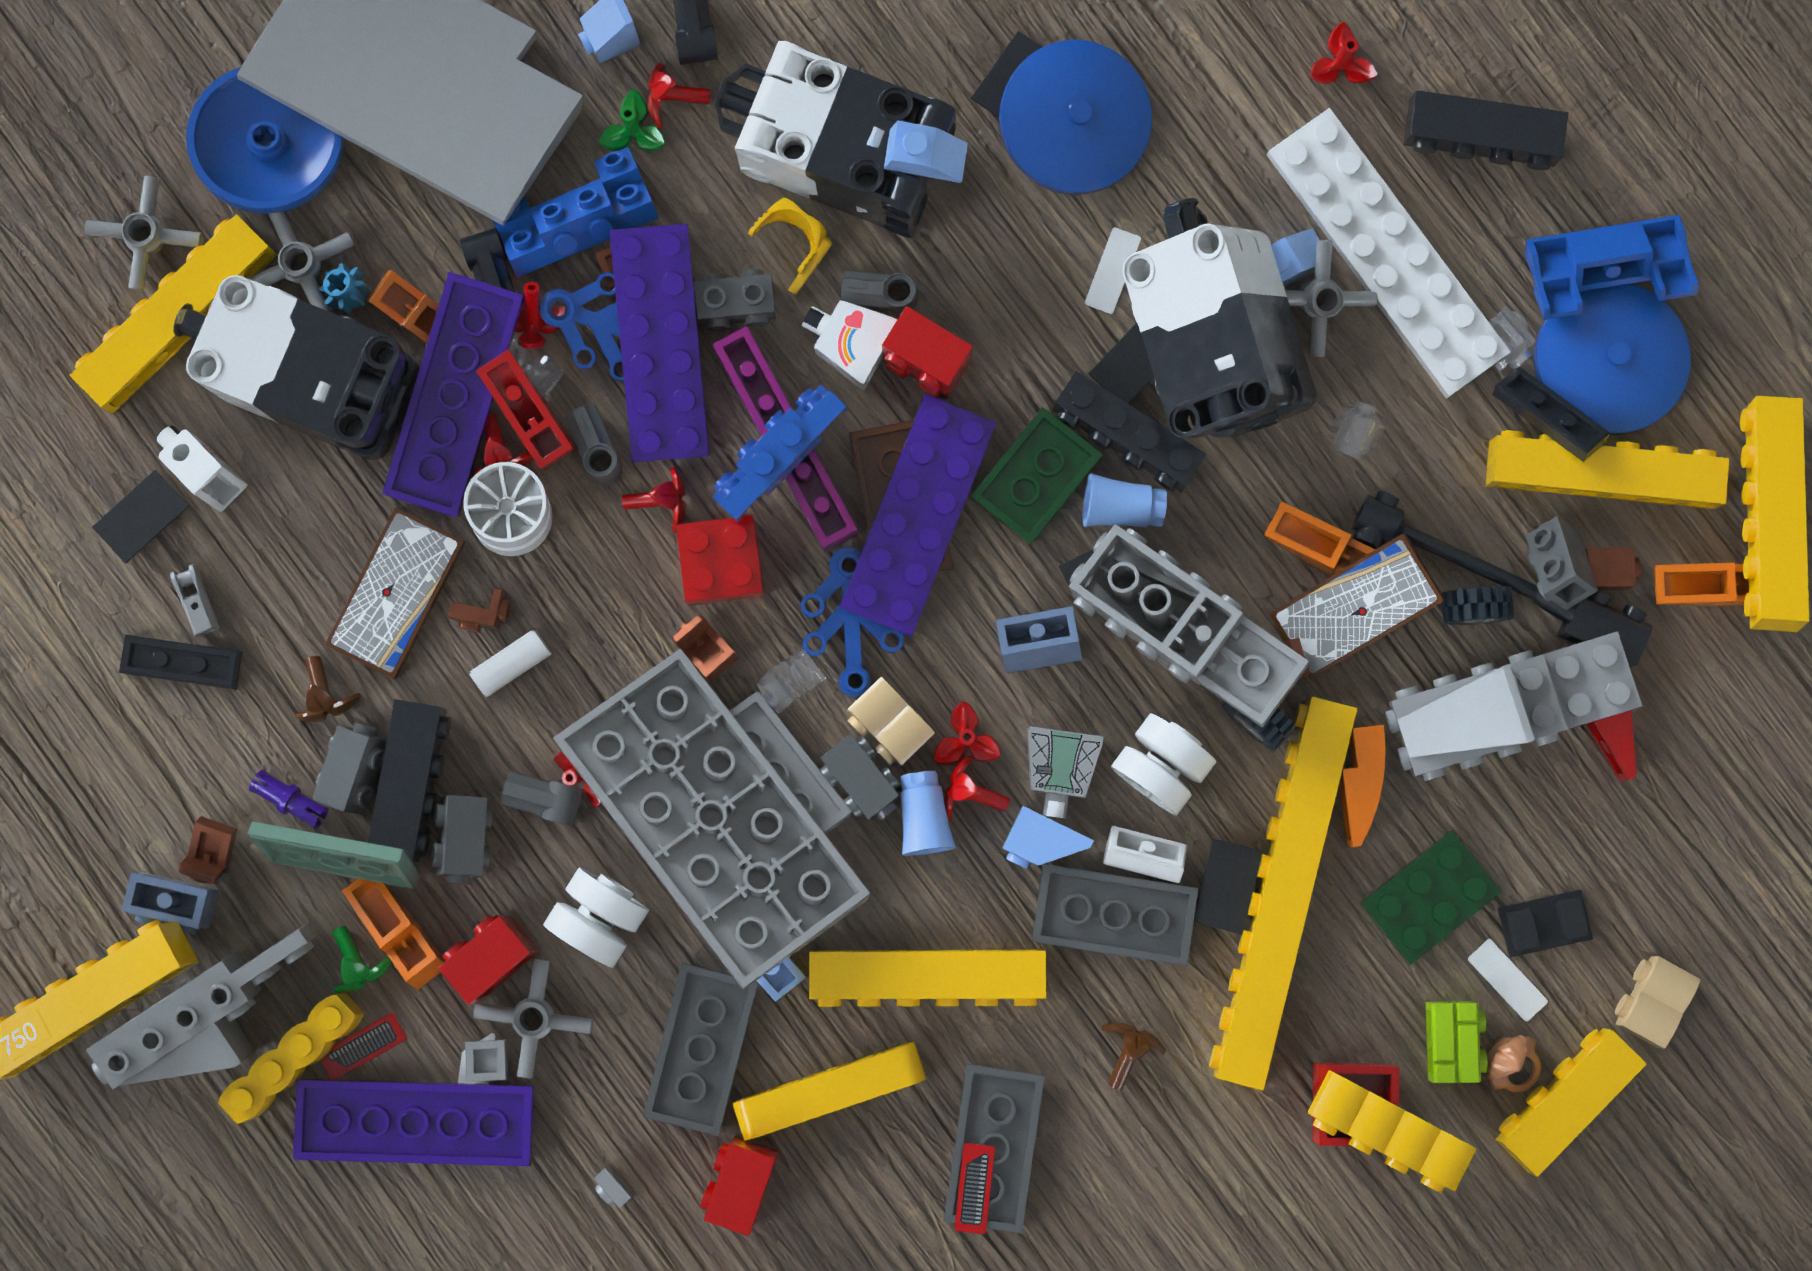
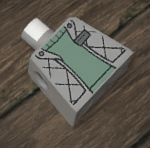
(1061, 766)

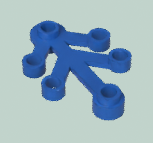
(602, 322)
(851, 624)

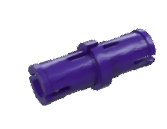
(288, 799)

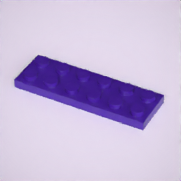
(659, 342)
(449, 397)
(917, 515)
(413, 1122)

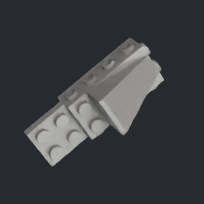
(1185, 624)
(1510, 705)
(196, 1023)

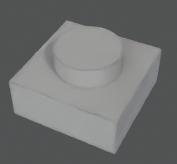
(486, 1060)
(612, 1187)

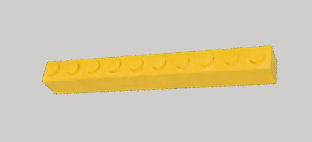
(1284, 892)

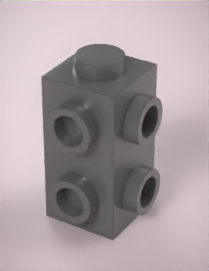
(735, 300)
(1560, 563)
(351, 768)
(868, 788)
(461, 838)

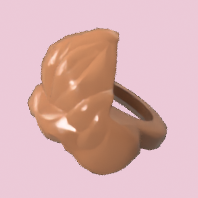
(1509, 1057)

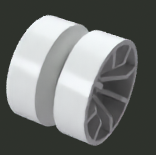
(508, 509)
(1170, 754)
(602, 907)

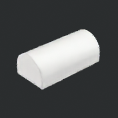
(510, 663)
(1145, 854)

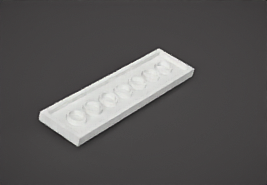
(1388, 253)

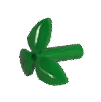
(632, 113)
(353, 970)

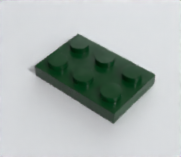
(1036, 476)
(1430, 897)

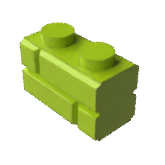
(1454, 1042)

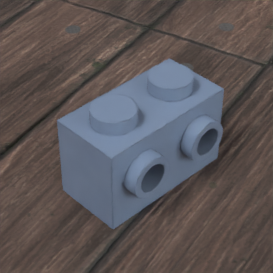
(1039, 639)
(169, 900)

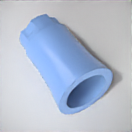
(1122, 503)
(924, 815)

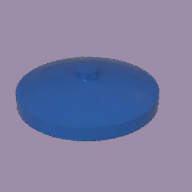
(1075, 117)
(258, 149)
(1617, 359)

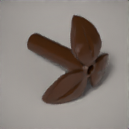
(318, 698)
(1135, 1046)

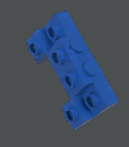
(579, 217)
(1608, 258)
(779, 451)

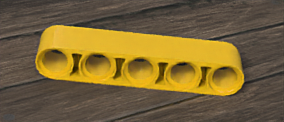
(829, 1091)

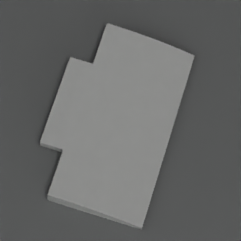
(421, 88)
(720, 813)

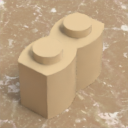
(889, 722)
(1657, 1001)

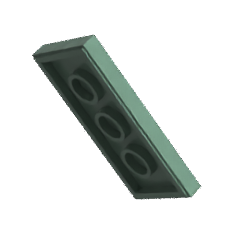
(334, 855)

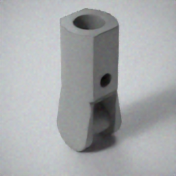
(197, 605)

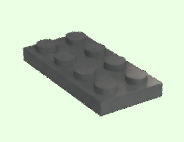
(1114, 914)
(700, 1050)
(1002, 1112)

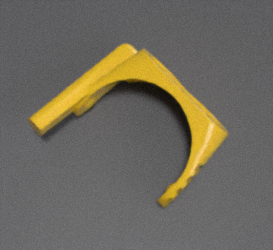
(787, 211)

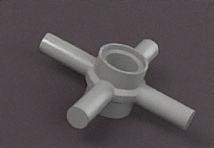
(133, 223)
(293, 249)
(1334, 300)
(516, 1017)

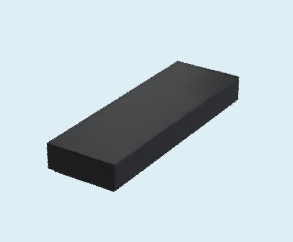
(1551, 413)
(180, 662)

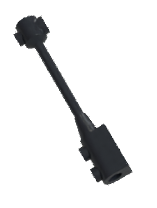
(1382, 521)

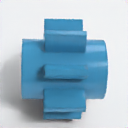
(344, 288)

